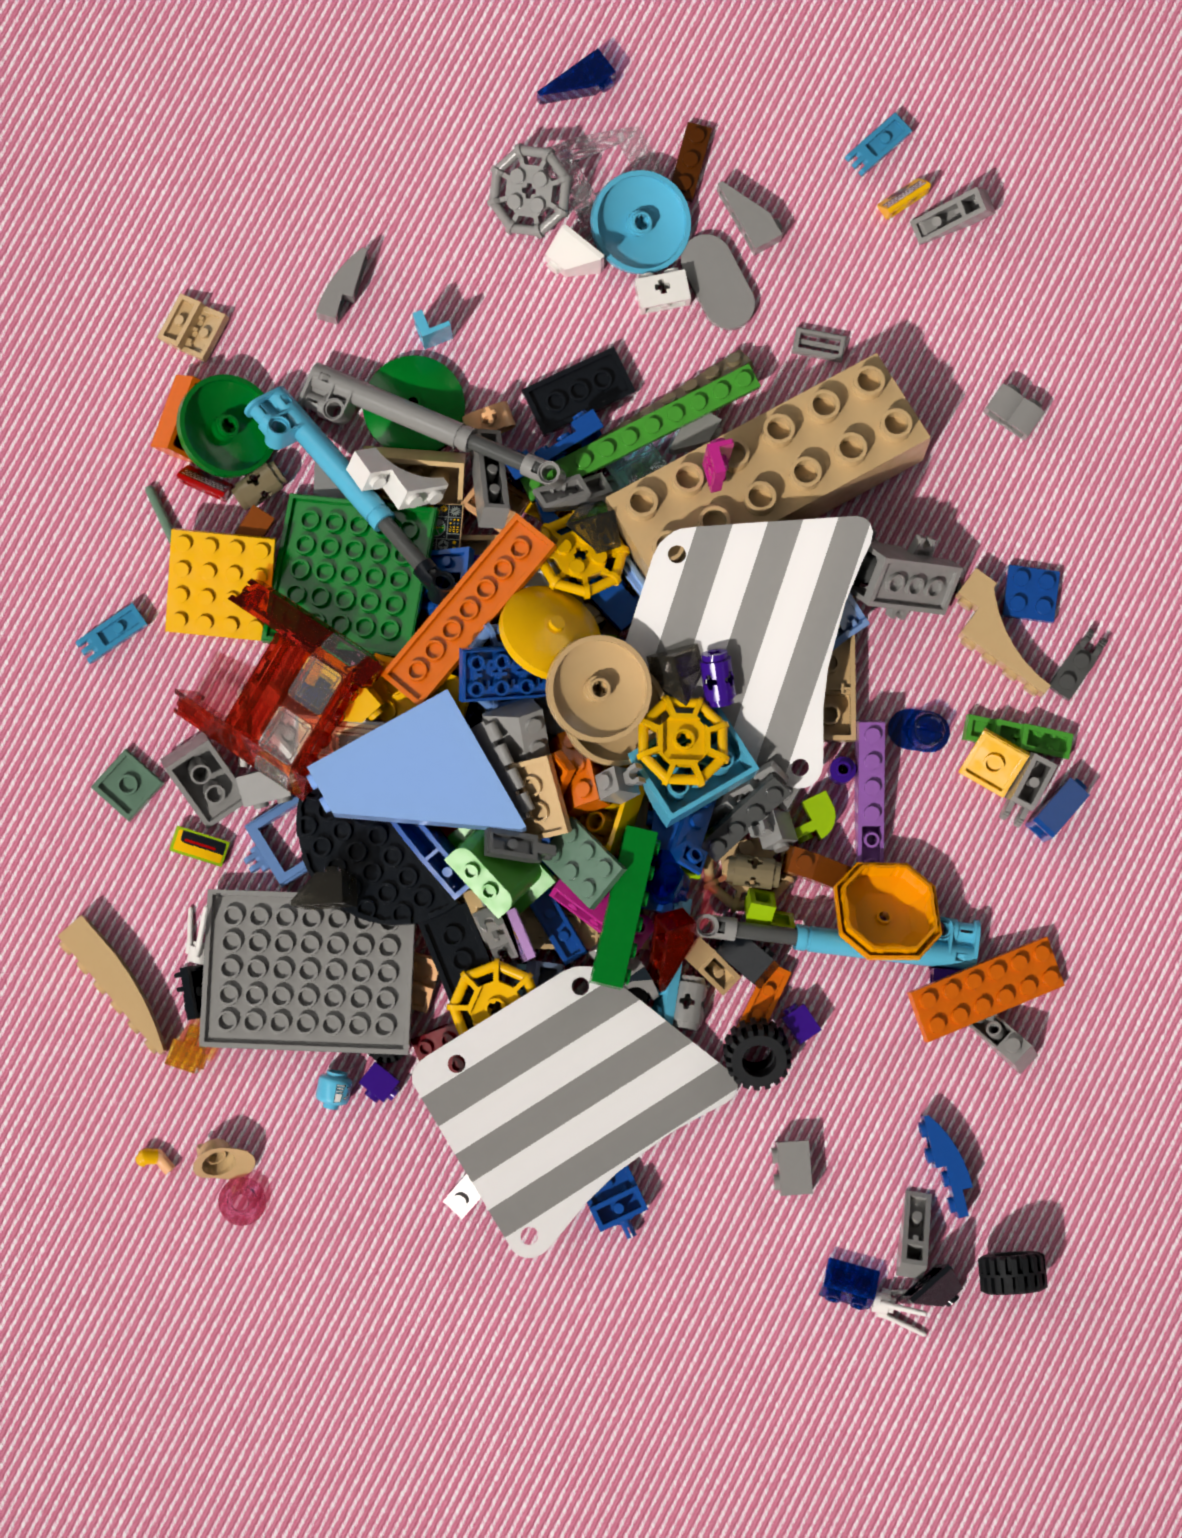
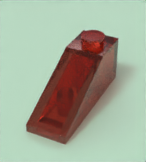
(670, 944)

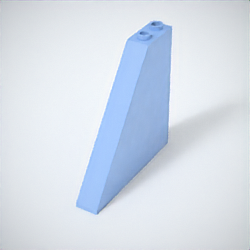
(417, 772)

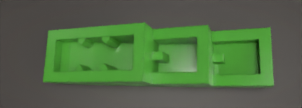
(1026, 736)

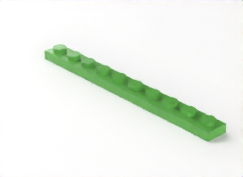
(653, 426)

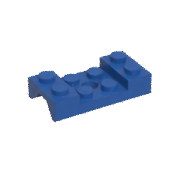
(583, 431)

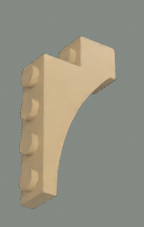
(988, 635)

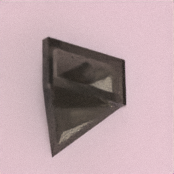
(596, 526)
(677, 671)

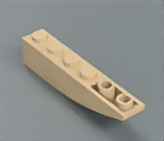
(112, 977)

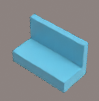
(434, 335)

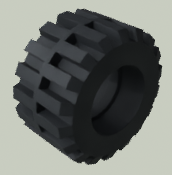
(762, 1072)
(1012, 1273)

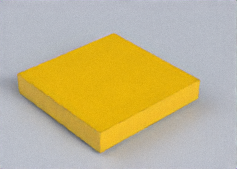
(994, 762)

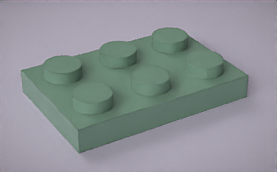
(584, 864)

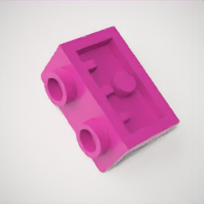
(716, 462)

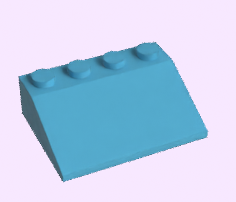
(678, 801)

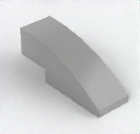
(342, 287)

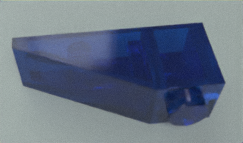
(581, 80)

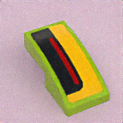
(199, 846)

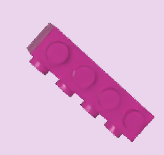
(595, 917)

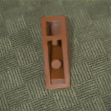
(812, 867)

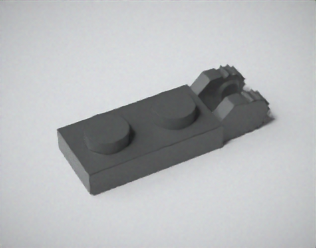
(1076, 667)

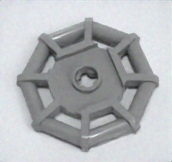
(516, 187)

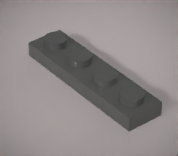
(745, 814)

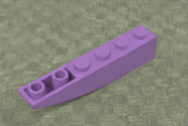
(869, 790)

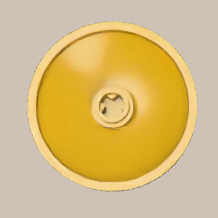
(540, 624)

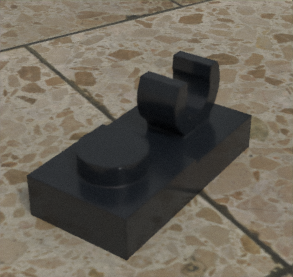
(192, 987)

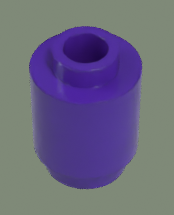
(838, 778)

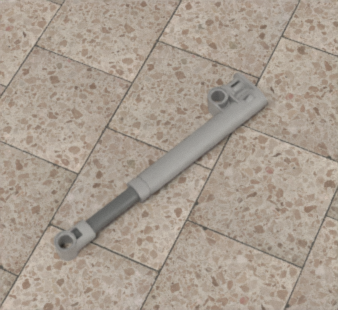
(336, 389)

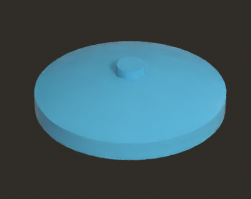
(640, 222)

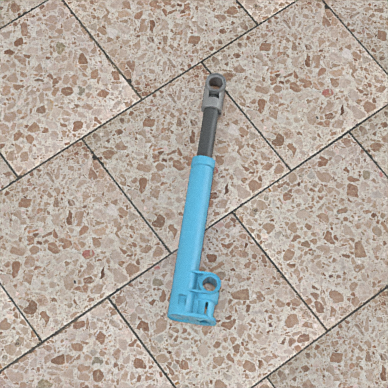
(951, 951)

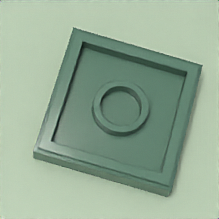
(127, 785)

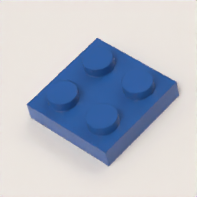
(1030, 594)

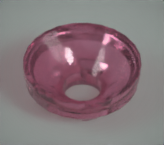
(256, 1201)

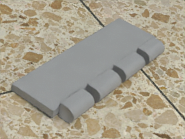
(500, 758)

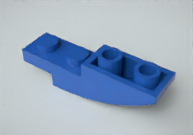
(944, 1154)

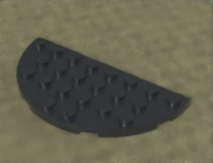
(389, 876)

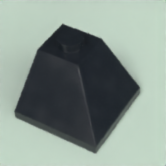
(936, 1288)

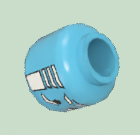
(333, 1089)

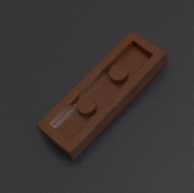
(691, 159)

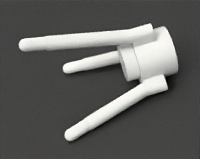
(195, 949)
(886, 1304)

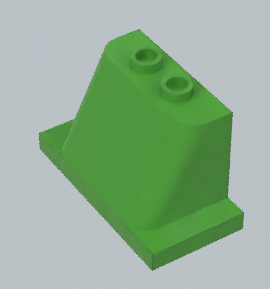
(494, 880)

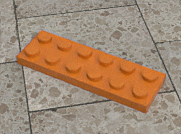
(985, 989)

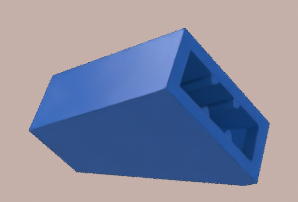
(1058, 809)

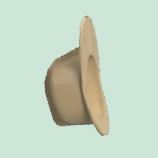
(222, 1161)

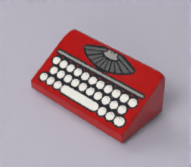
(205, 482)

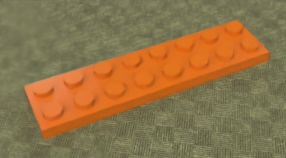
(472, 602)

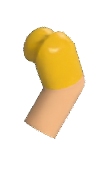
(155, 1156)

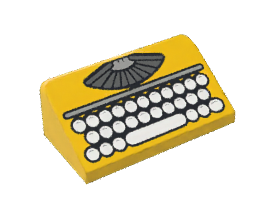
(904, 198)

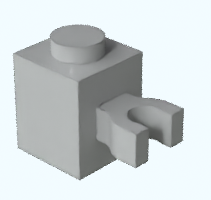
(619, 783)
(775, 831)

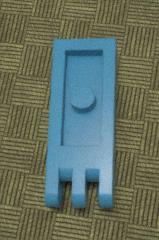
(879, 143)
(112, 633)

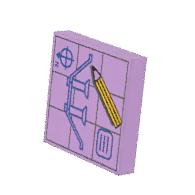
(519, 935)

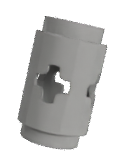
(691, 1017)

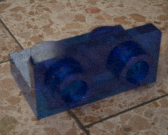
(849, 1284)

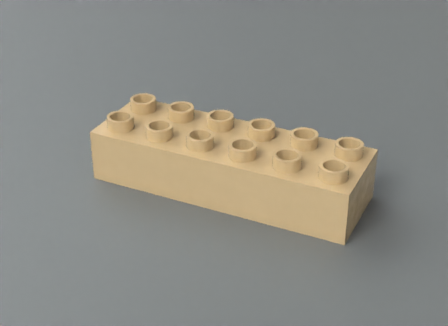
(782, 463)

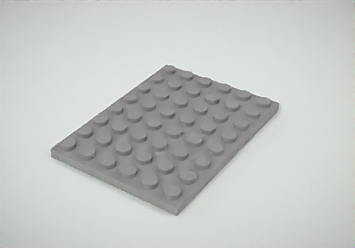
(303, 977)

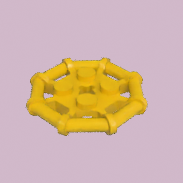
(574, 567)
(678, 755)
(486, 993)

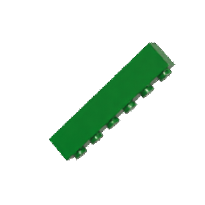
(624, 908)

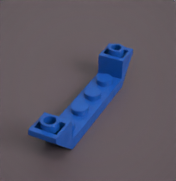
(689, 839)

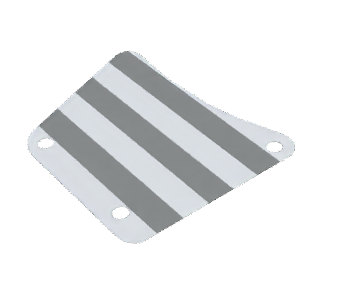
(776, 607)
(563, 1099)

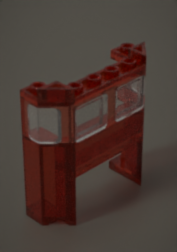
(292, 694)

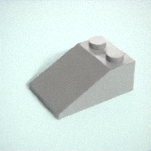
(204, 779)

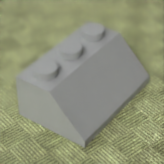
(522, 729)

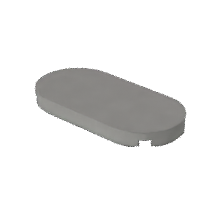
(717, 282)

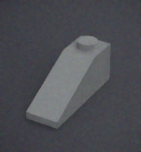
(953, 215)
(752, 220)
(914, 1235)

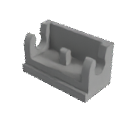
(494, 933)

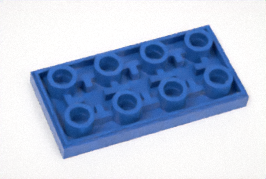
(494, 675)

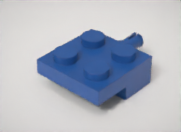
(618, 1203)

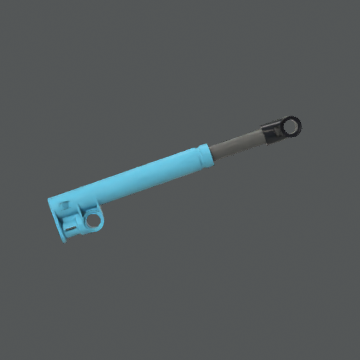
(285, 423)

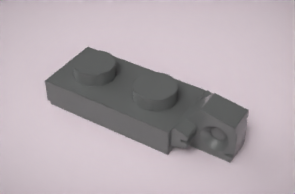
(516, 846)

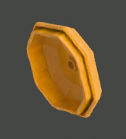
(899, 896)

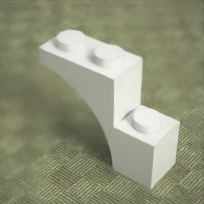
(406, 490)

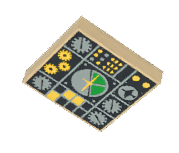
(449, 526)

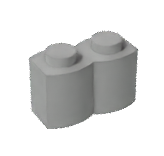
(1014, 411)

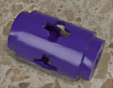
(717, 690)

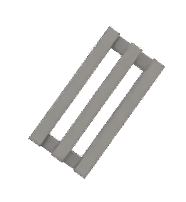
(819, 354)

